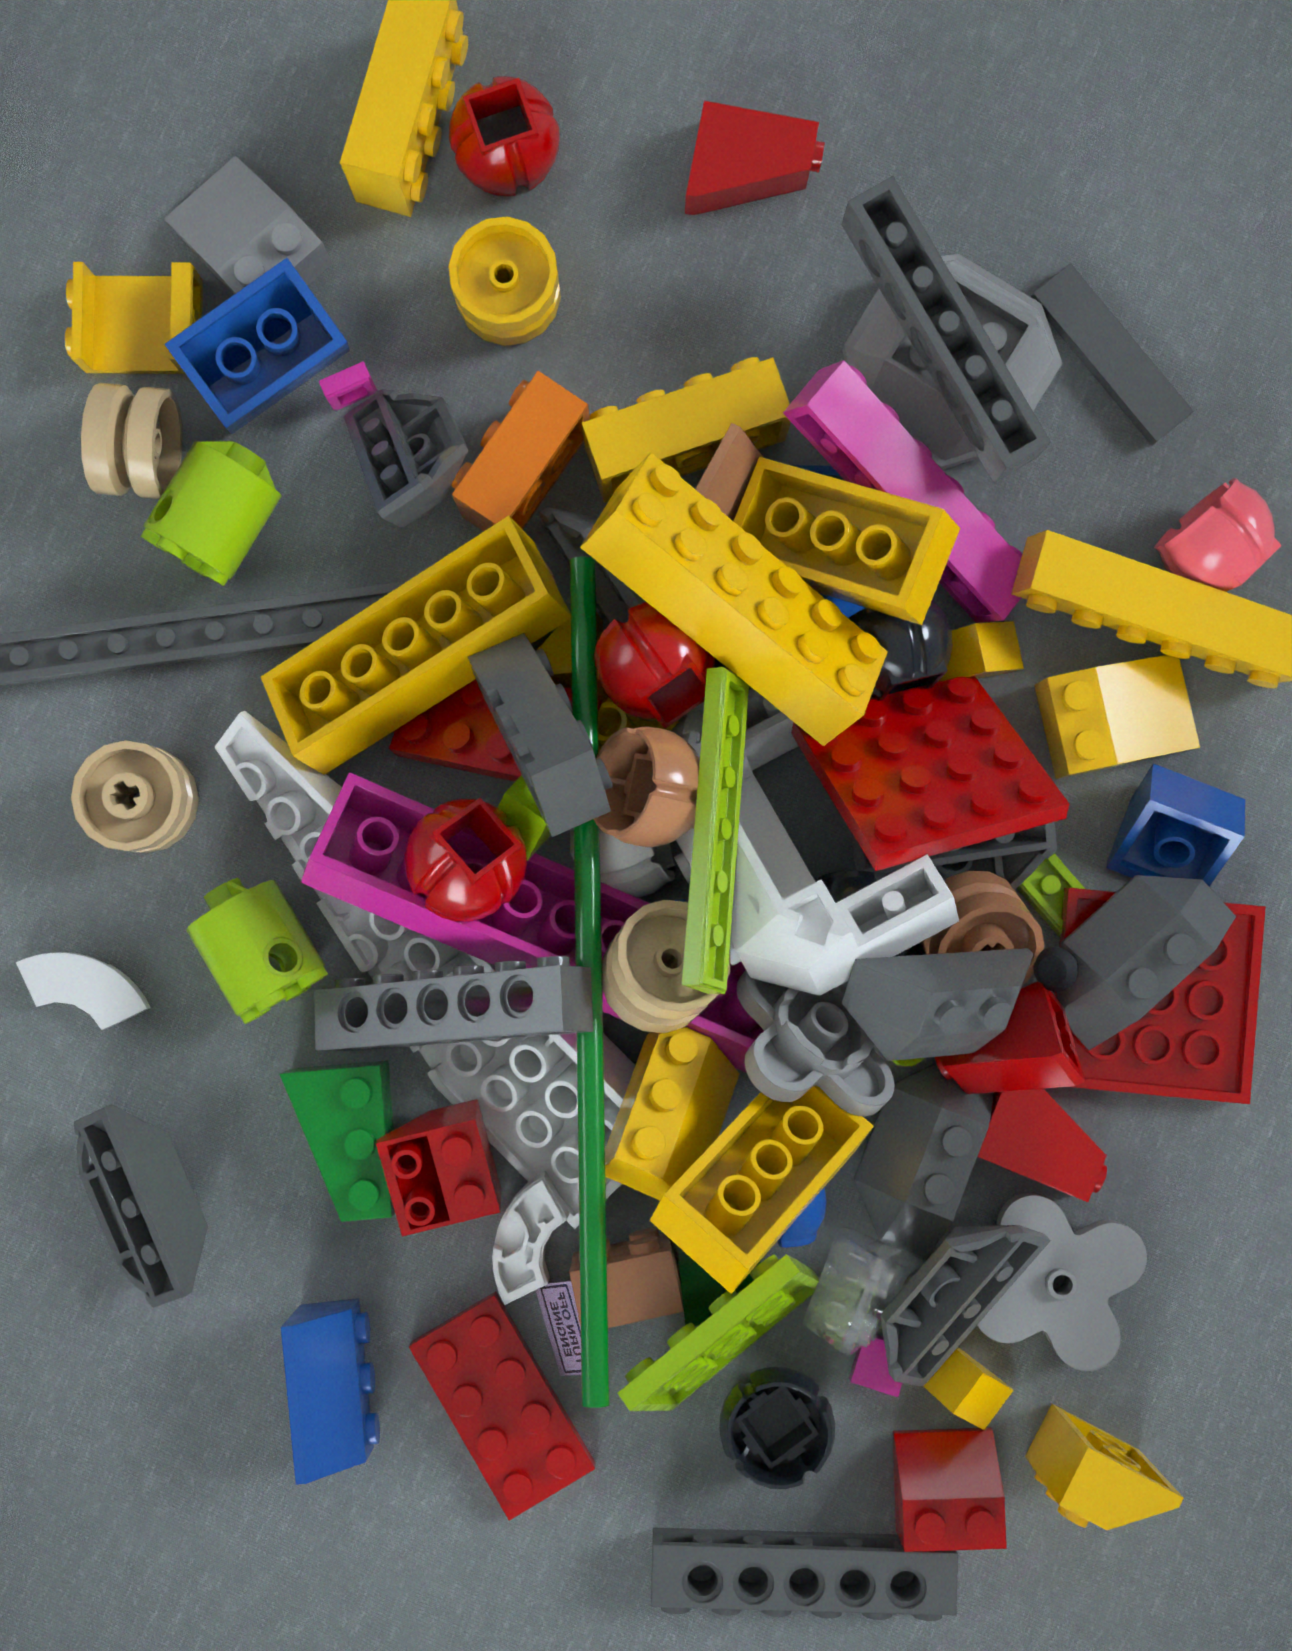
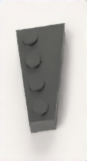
(542, 733)

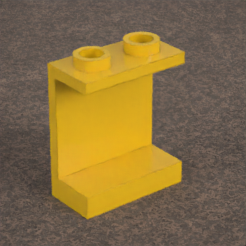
(128, 319)

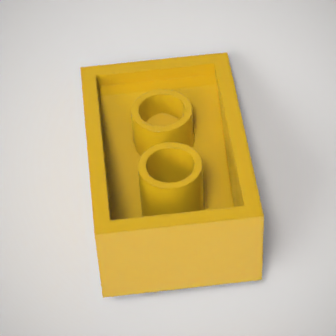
(1116, 715)

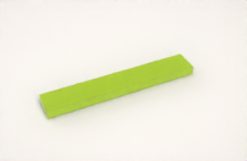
(715, 833)

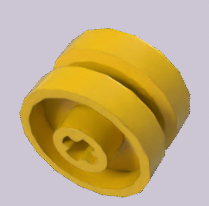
(499, 253)

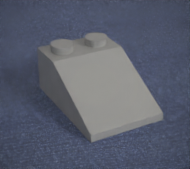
(245, 229)

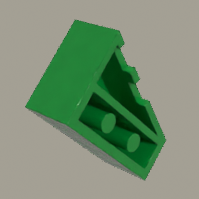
(342, 1117)

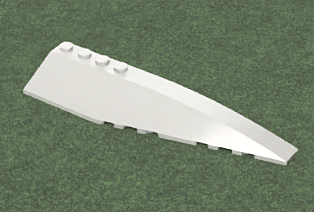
(520, 1083)

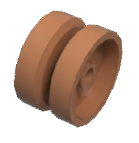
(989, 919)

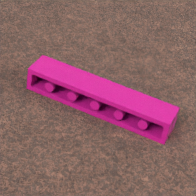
(875, 451)

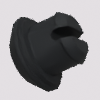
(1056, 969)

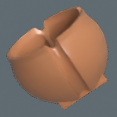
(652, 786)

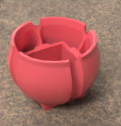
(1221, 538)

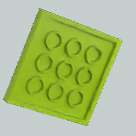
(708, 1348)

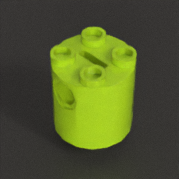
(213, 508)
(255, 947)

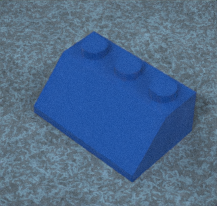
(258, 346)
(329, 1388)

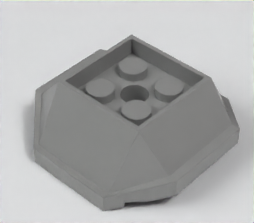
(901, 380)

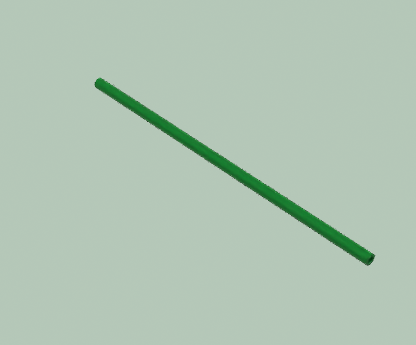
(589, 1044)

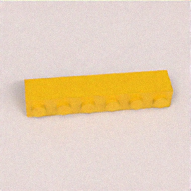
(1155, 607)

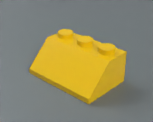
(669, 1110)
(1096, 1474)

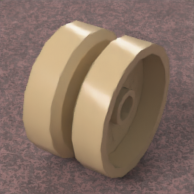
(131, 440)
(106, 791)
(646, 970)

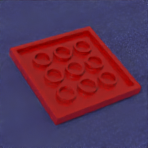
(932, 774)
(1199, 1034)

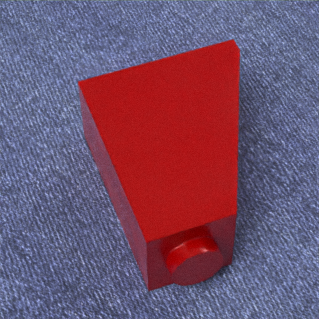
(749, 157)
(1027, 1055)
(1043, 1143)

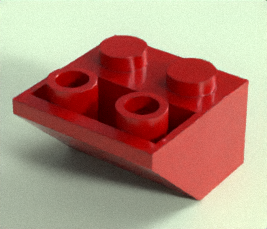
(440, 1169)

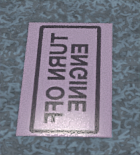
(562, 1325)

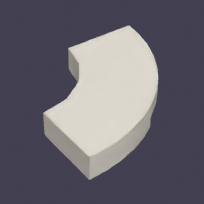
(85, 983)
(523, 1237)

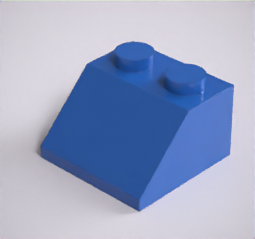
(1177, 828)

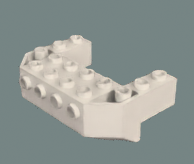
(784, 920)

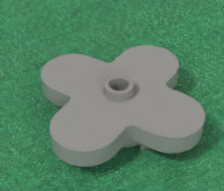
(812, 1044)
(1077, 1315)

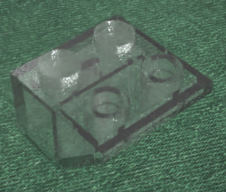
(851, 1290)

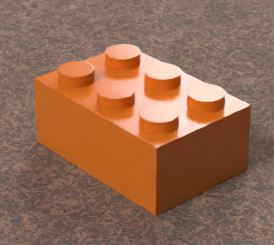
(522, 454)

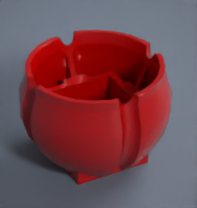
(511, 161)
(651, 666)
(446, 879)

